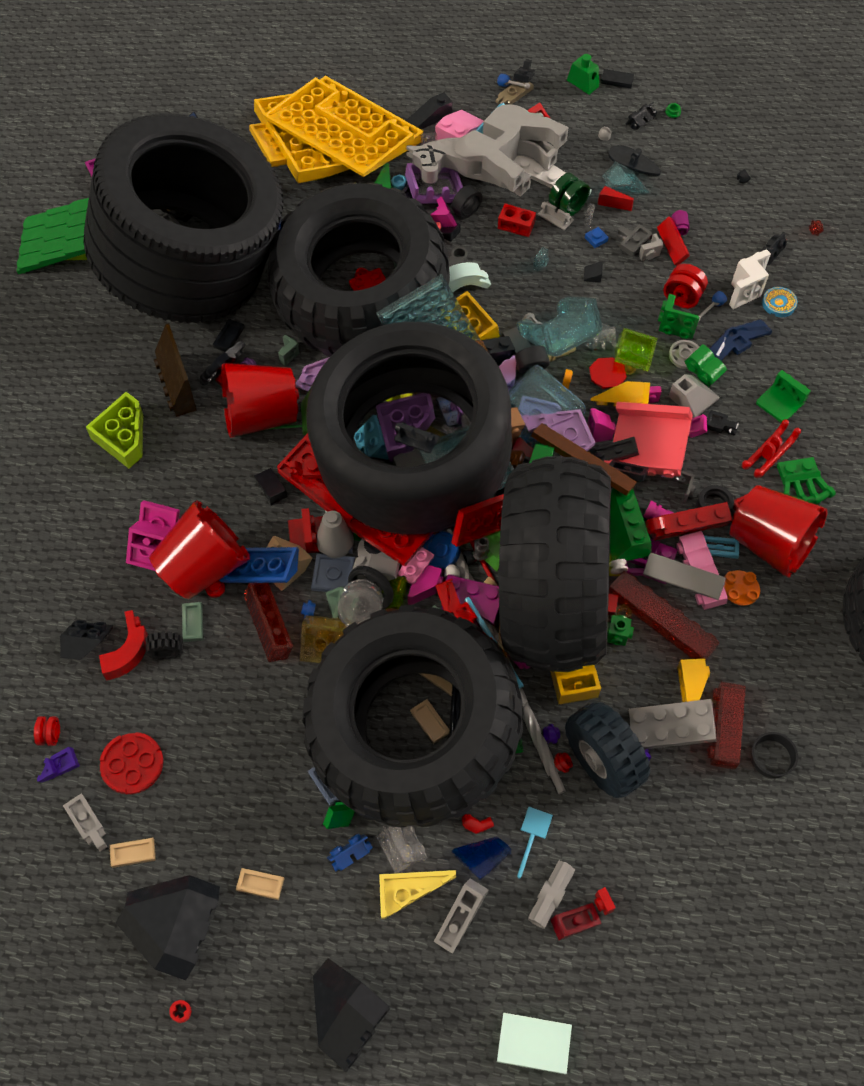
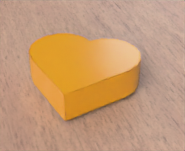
(567, 378)

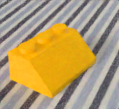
(480, 320)

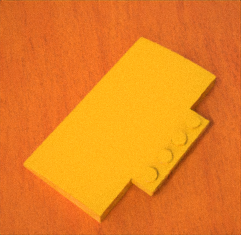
(285, 149)

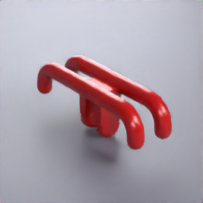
(772, 449)

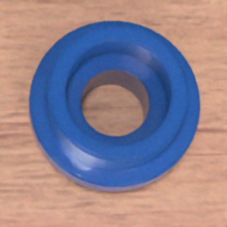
(308, 608)

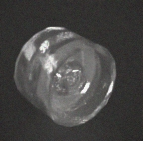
(358, 601)

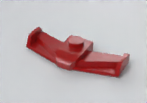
(451, 602)

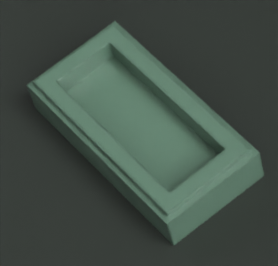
(192, 621)

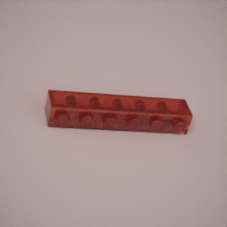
(663, 617)

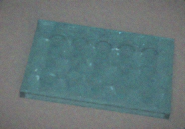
(430, 304)

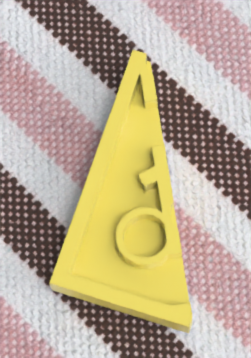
(405, 888)

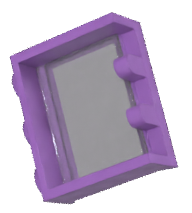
(426, 193)

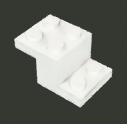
(749, 279)

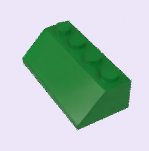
(627, 528)

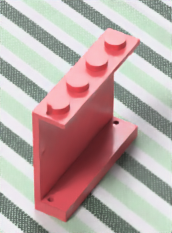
(659, 435)

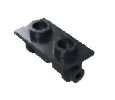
(636, 118)
(775, 246)
(415, 437)

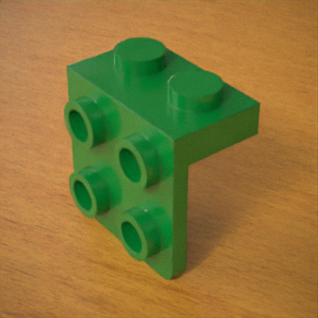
(676, 321)
(783, 397)

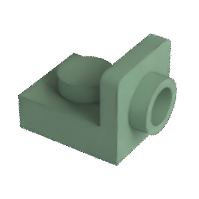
(288, 351)

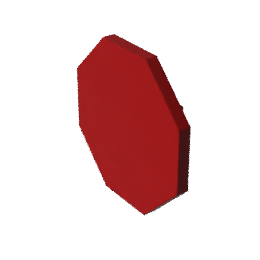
(607, 373)

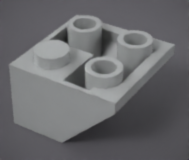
(692, 393)

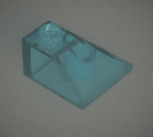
(623, 179)

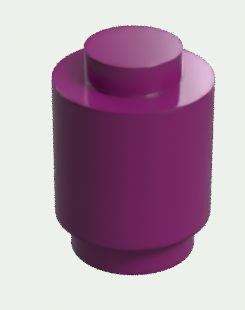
(681, 221)

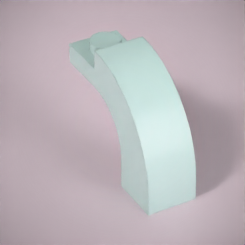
(467, 274)

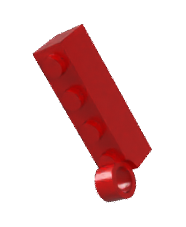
(689, 521)

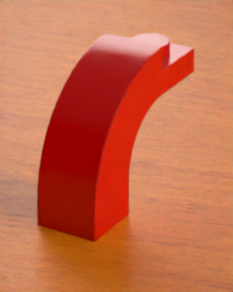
(129, 654)

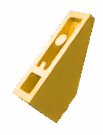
(692, 678)

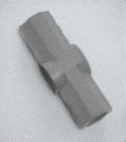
(551, 894)

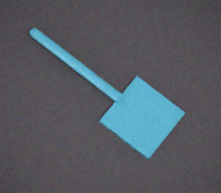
(537, 824)

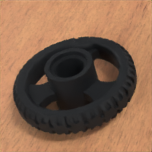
(377, 578)

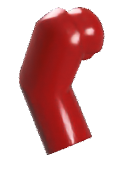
(476, 826)

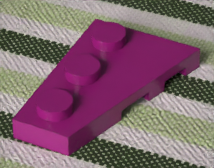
(483, 595)

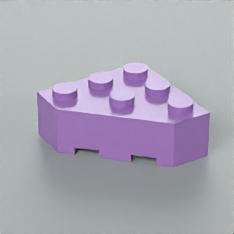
(412, 410)

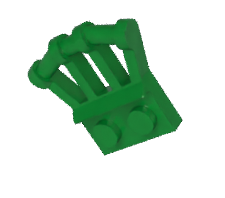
(804, 471)

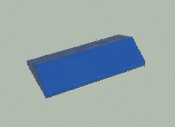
(266, 566)

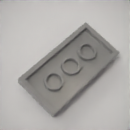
(674, 724)

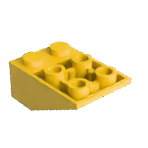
(576, 684)

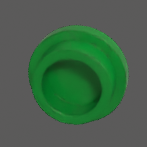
(673, 110)

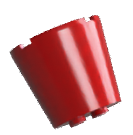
(258, 397)
(778, 527)
(197, 552)

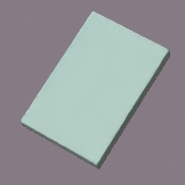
(534, 1043)

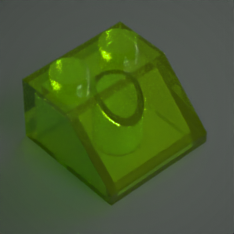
(635, 349)

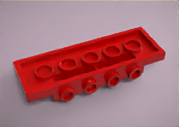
(478, 521)

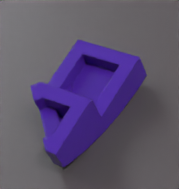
(58, 764)

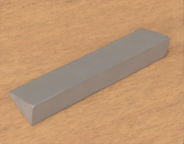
(684, 576)

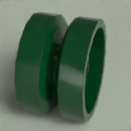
(569, 194)

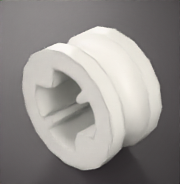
(618, 566)

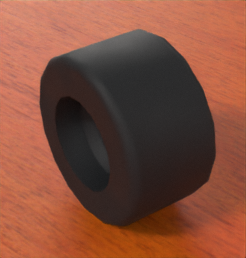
(532, 356)

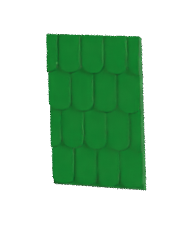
(53, 237)

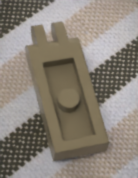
(513, 93)

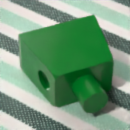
(584, 74)

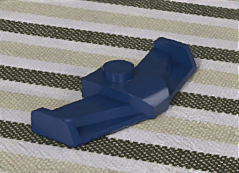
(739, 338)

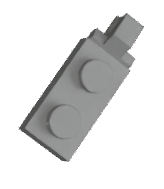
(86, 821)

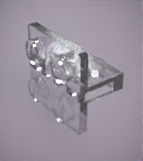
(401, 847)

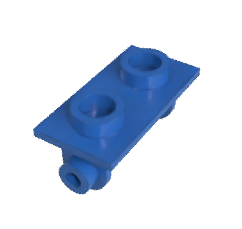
(341, 854)

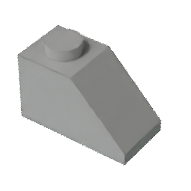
(385, 566)

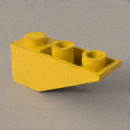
(626, 392)

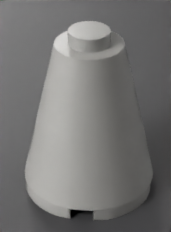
(334, 535)

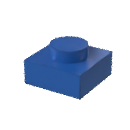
(596, 237)

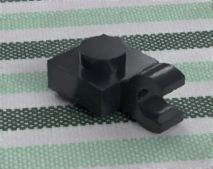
(718, 421)

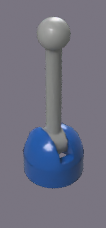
(505, 81)
(718, 299)

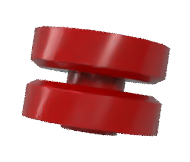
(687, 284)

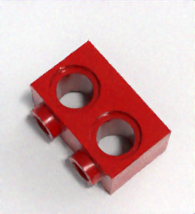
(516, 220)

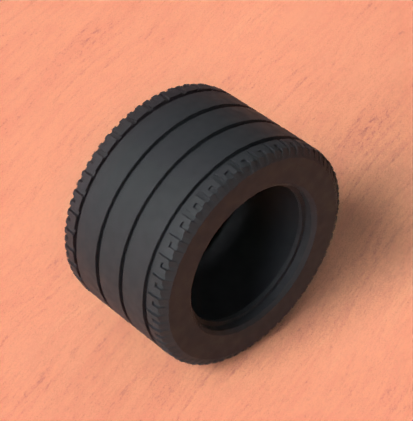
(188, 169)

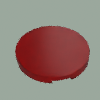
(131, 763)

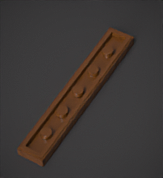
(569, 449)

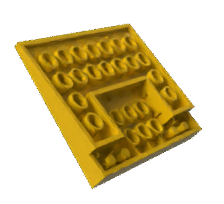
(344, 125)

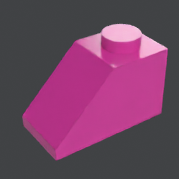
(600, 425)
(425, 584)

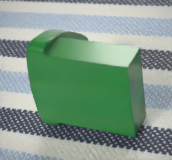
(338, 816)

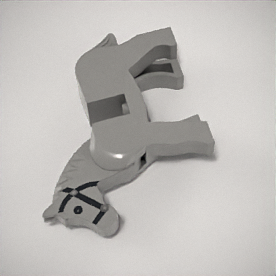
(491, 155)

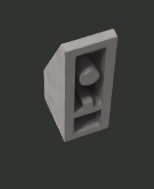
(461, 915)

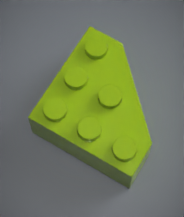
(120, 430)

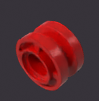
(46, 731)

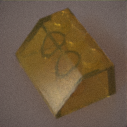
(317, 634)

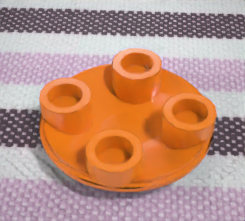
(741, 587)

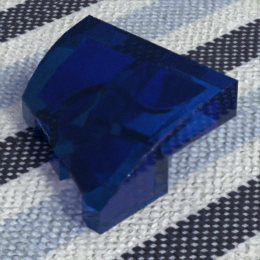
(482, 855)

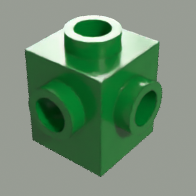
(619, 630)

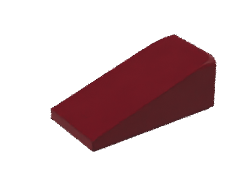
(575, 921)

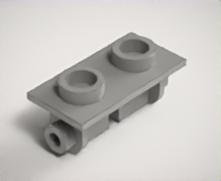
(555, 216)

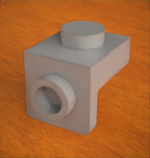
(652, 249)

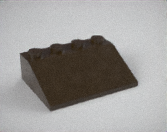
(173, 374)

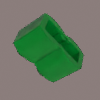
(705, 365)

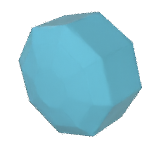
(399, 182)

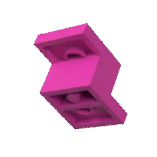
(148, 532)

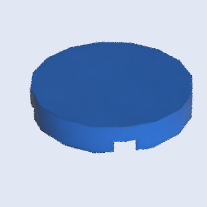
(443, 550)

